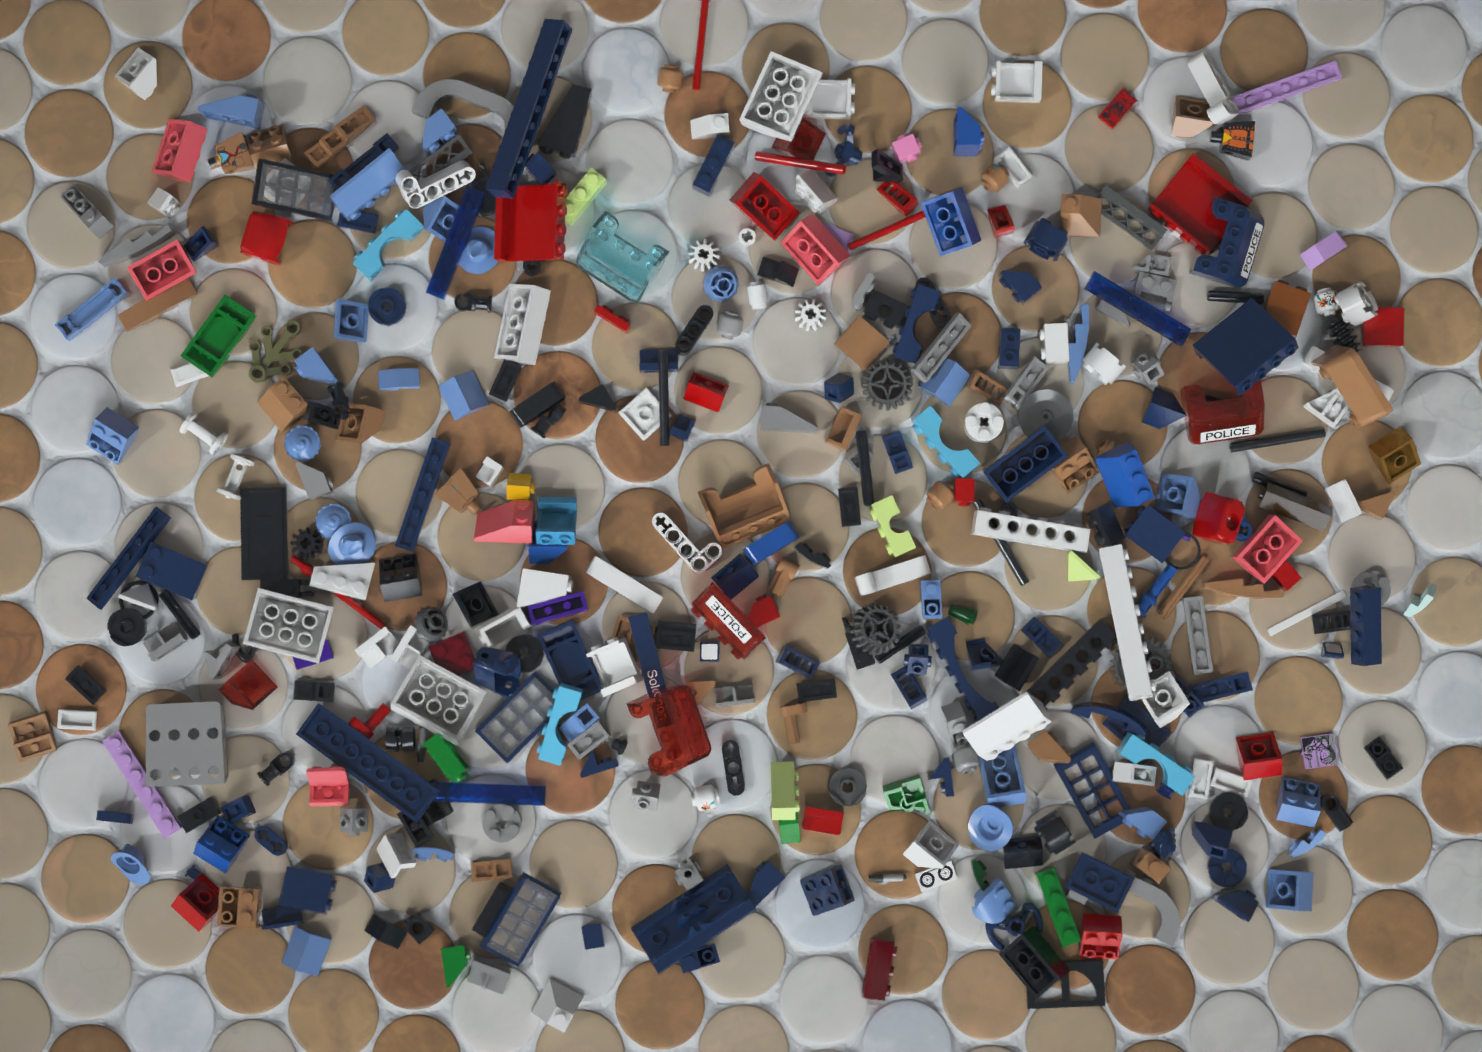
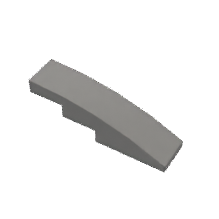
(128, 249)

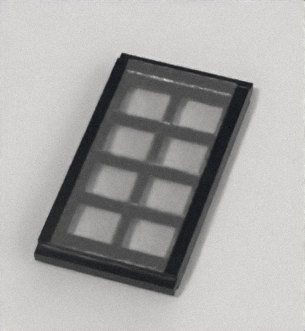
(293, 190)

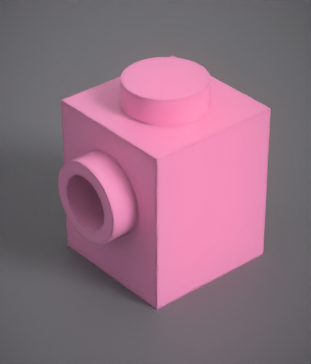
(906, 148)

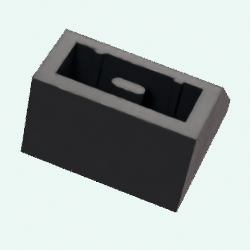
(1105, 526)
(400, 577)

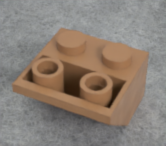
(269, 145)
(1076, 467)
(239, 907)

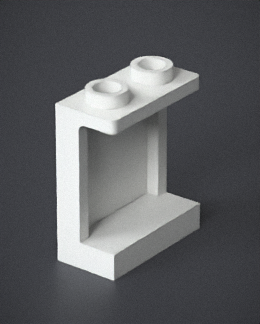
(1017, 82)
(832, 100)
(615, 665)

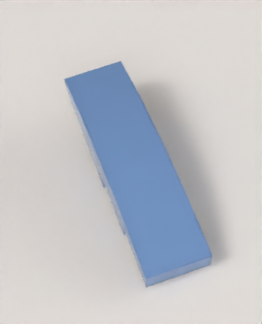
(1077, 349)

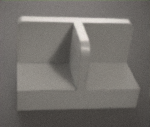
(164, 641)
(734, 695)
(588, 740)
(488, 976)

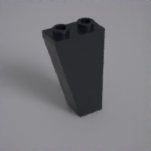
(566, 126)

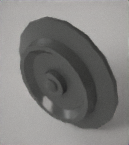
(1047, 409)

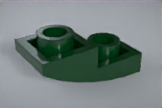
(978, 873)

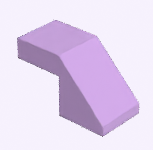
(1323, 250)

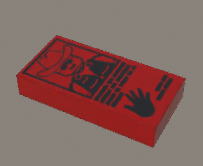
(1117, 108)

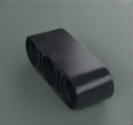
(695, 321)
(537, 404)
(491, 909)

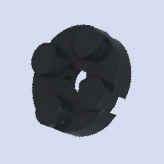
(116, 627)
(534, 649)
(1239, 810)

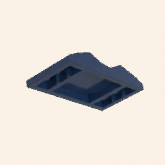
(569, 659)

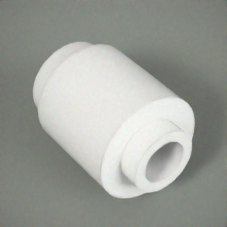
(757, 295)

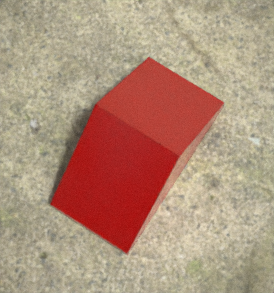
(1000, 221)

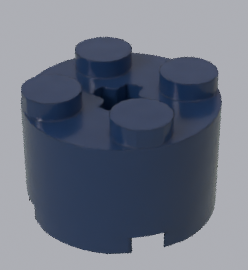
(1046, 239)

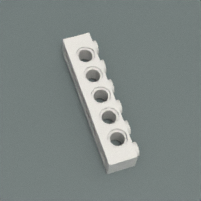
(1079, 533)

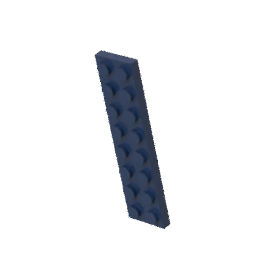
(368, 762)

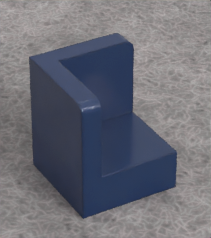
(839, 388)
(682, 427)
(378, 878)
(593, 936)

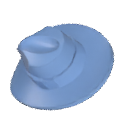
(479, 251)
(351, 544)
(990, 827)

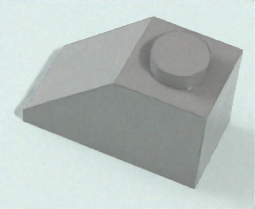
(314, 481)

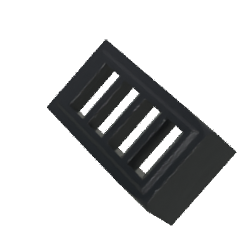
(1316, 625)

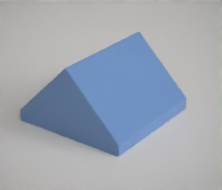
(351, 321)
(946, 382)
(463, 395)
(306, 951)

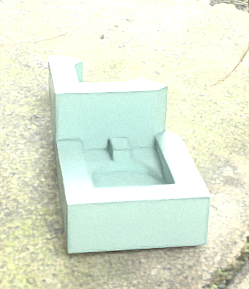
(1419, 603)

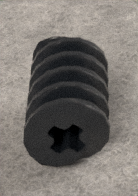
(1343, 334)

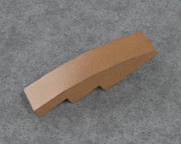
(339, 137)
(153, 308)
(1236, 588)

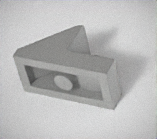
(218, 663)

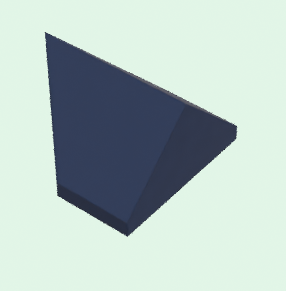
(1162, 409)
(982, 655)

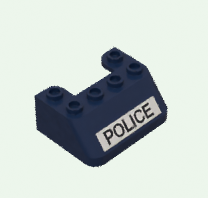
(1237, 247)

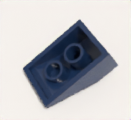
(171, 571)

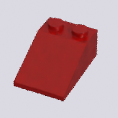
(764, 205)

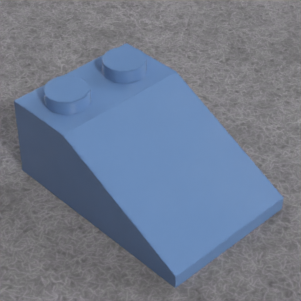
(237, 110)
(1003, 779)

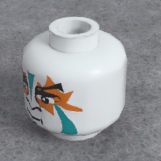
(1325, 302)
(705, 797)

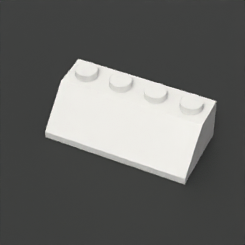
(522, 324)
(1007, 726)

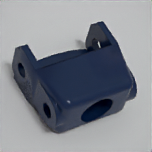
(495, 669)

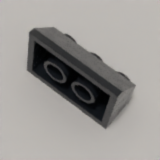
(1034, 962)

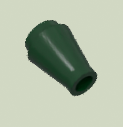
(963, 613)

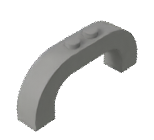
(468, 92)
(1168, 914)

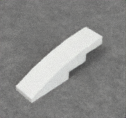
(624, 584)

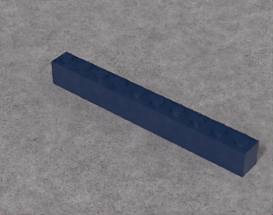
(529, 108)

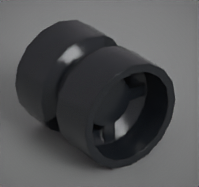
(400, 739)

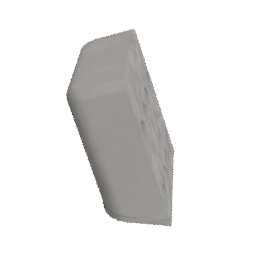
(185, 742)

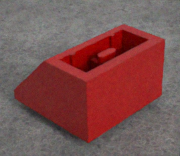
(1100, 936)

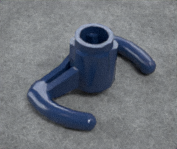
(846, 151)
(1026, 908)

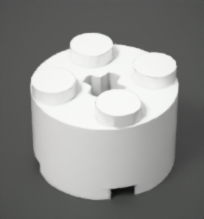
(1356, 304)
(1103, 364)
(994, 423)

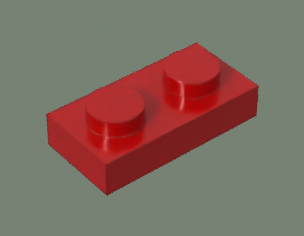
(606, 314)

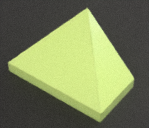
(1078, 569)

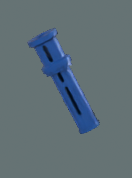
(1149, 597)

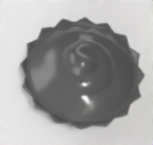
(431, 623)

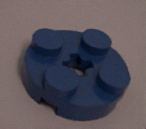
(387, 317)
(1230, 878)

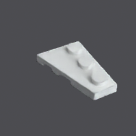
(347, 580)

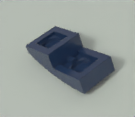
(897, 452)
(1042, 637)

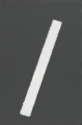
(1306, 613)

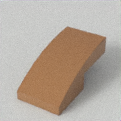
(491, 870)

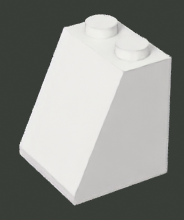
(542, 587)

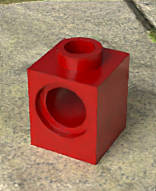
(964, 491)
(1286, 576)

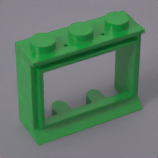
(447, 758)

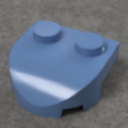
(993, 903)

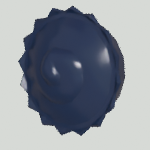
(1164, 844)

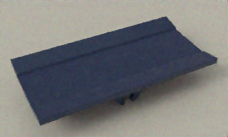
(693, 919)

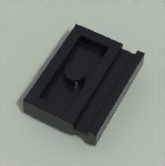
(676, 636)

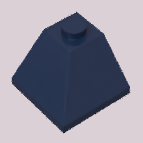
(1238, 902)

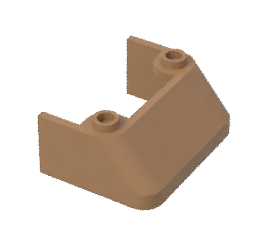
(1355, 384)

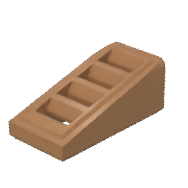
(972, 380)

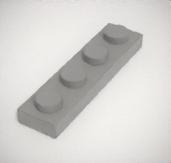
(941, 347)
(1197, 635)

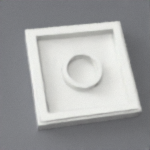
(643, 414)

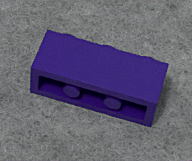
(558, 608)

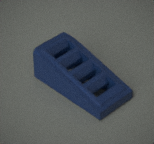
(782, 655)
(919, 700)

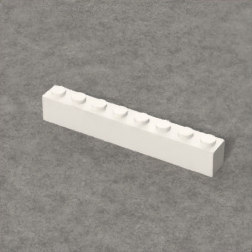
(1126, 622)

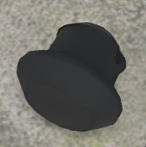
(619, 745)

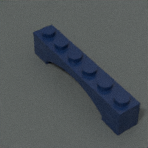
(943, 635)

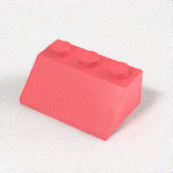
(179, 150)
(815, 248)
(162, 269)
(1267, 548)

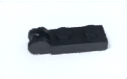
(489, 203)
(287, 587)
(860, 658)

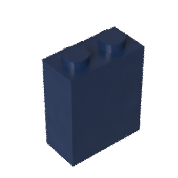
(1154, 533)
(307, 890)

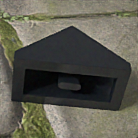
(598, 398)
(385, 931)

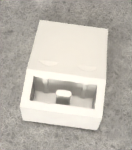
(815, 191)

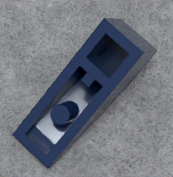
(764, 882)

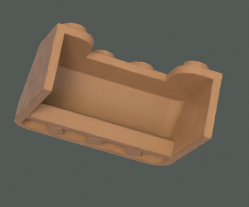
(746, 510)

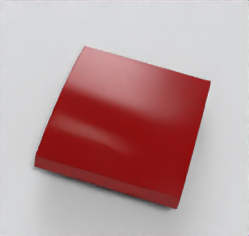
(1385, 328)

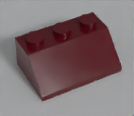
(878, 969)

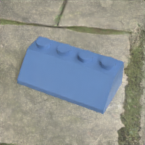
(367, 185)

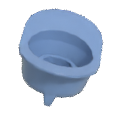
(130, 863)

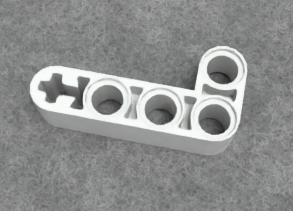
(1214, 89)
(437, 180)
(682, 541)
(892, 575)

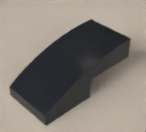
(313, 691)

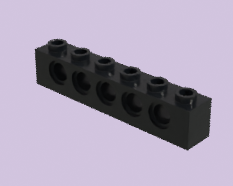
(1098, 630)

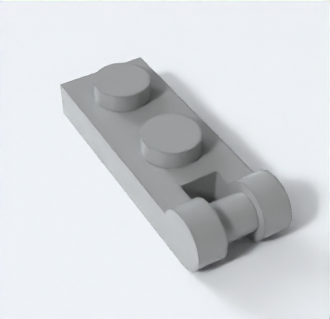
(1025, 382)

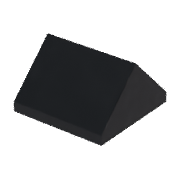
(475, 604)

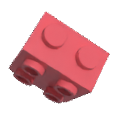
(328, 786)

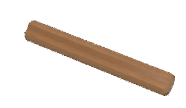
(1182, 587)

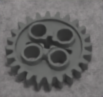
(1157, 653)

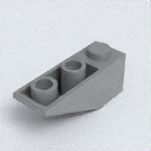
(87, 211)

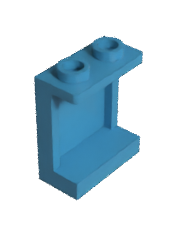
(556, 520)

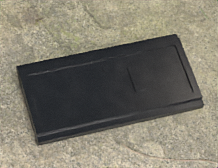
(264, 533)

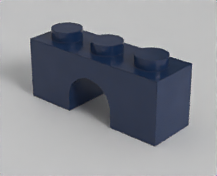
(713, 164)

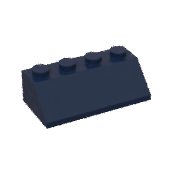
(1025, 463)

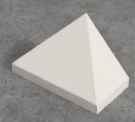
(141, 596)

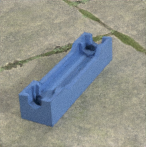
(92, 309)

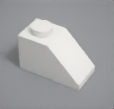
(710, 126)
(1134, 773)

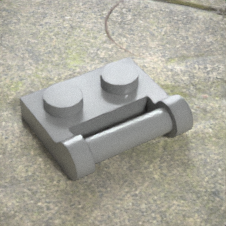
(1158, 287)
(865, 288)

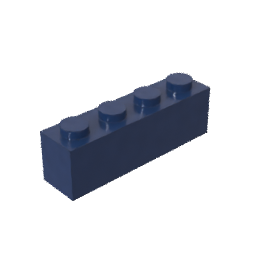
(1365, 625)

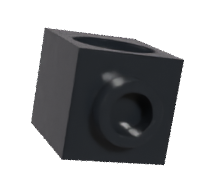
(427, 928)

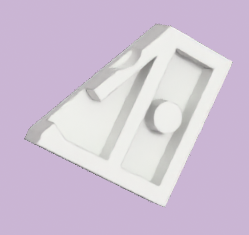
(1328, 407)

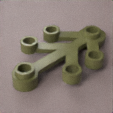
(273, 353)

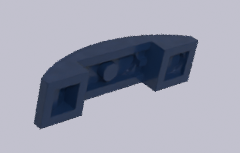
(378, 148)
(1223, 687)
(1134, 724)

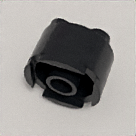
(1054, 832)

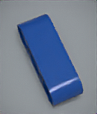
(771, 543)

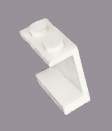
(519, 613)

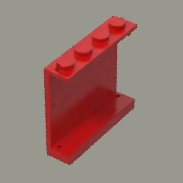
(1187, 207)
(531, 224)

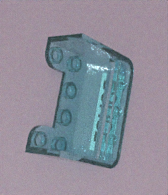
(618, 261)

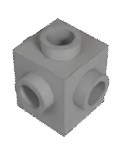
(1147, 367)
(646, 795)
(353, 820)
(688, 882)

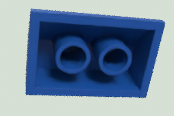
(967, 134)
(951, 221)
(1124, 476)

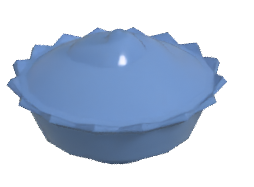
(721, 283)
(302, 443)
(331, 518)

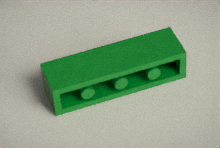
(1057, 907)

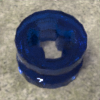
(1165, 791)

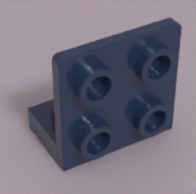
(827, 890)

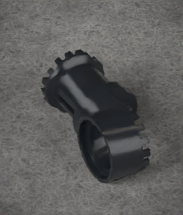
(475, 303)
(339, 400)
(545, 423)
(276, 767)

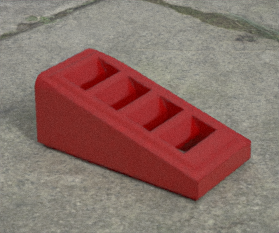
(909, 200)

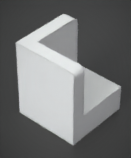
(489, 472)

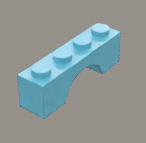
(403, 227)
(960, 461)
(554, 747)
(1174, 776)

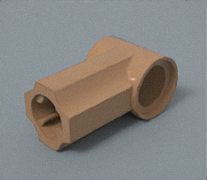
(784, 574)

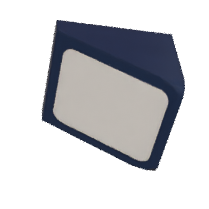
(1332, 650)
(709, 651)

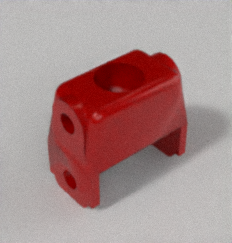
(265, 237)
(1218, 519)

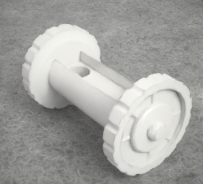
(203, 433)
(235, 477)

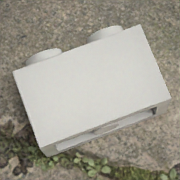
(1055, 343)

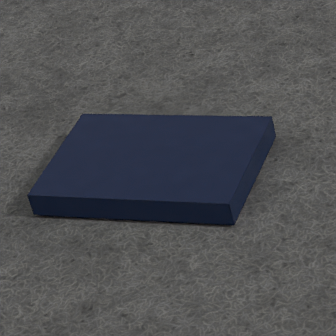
(1154, 733)
(1099, 882)

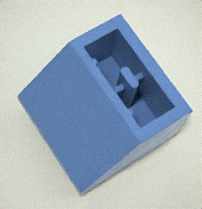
(438, 132)
(112, 435)
(1298, 802)

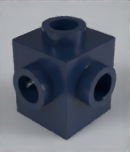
(917, 659)

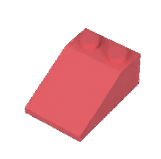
(506, 523)

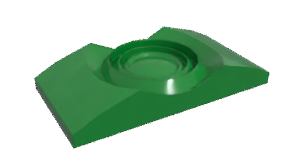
(218, 336)

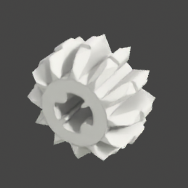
(701, 261)
(810, 322)

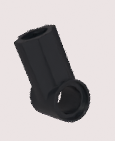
(1336, 813)

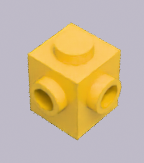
(520, 486)

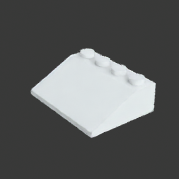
(780, 97)
(288, 625)
(438, 700)

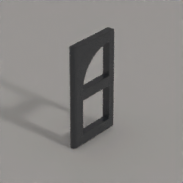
(1092, 970)

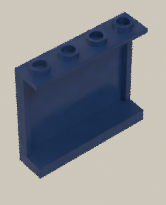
(1246, 346)

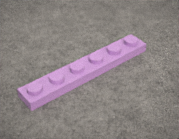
(1287, 87)
(136, 776)

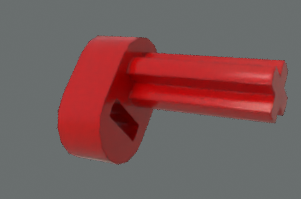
(369, 726)

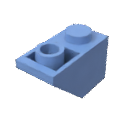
(931, 599)
(579, 722)
(1143, 819)

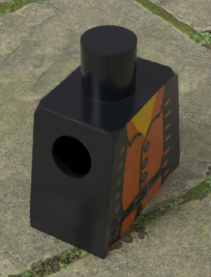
(1235, 139)

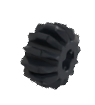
(311, 548)

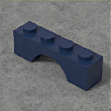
(924, 300)

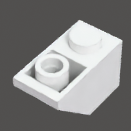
(164, 203)

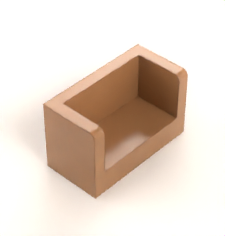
(843, 429)

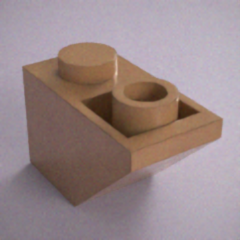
(1047, 750)

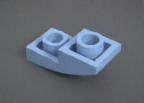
(1301, 847)

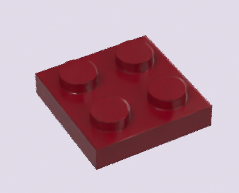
(454, 654)

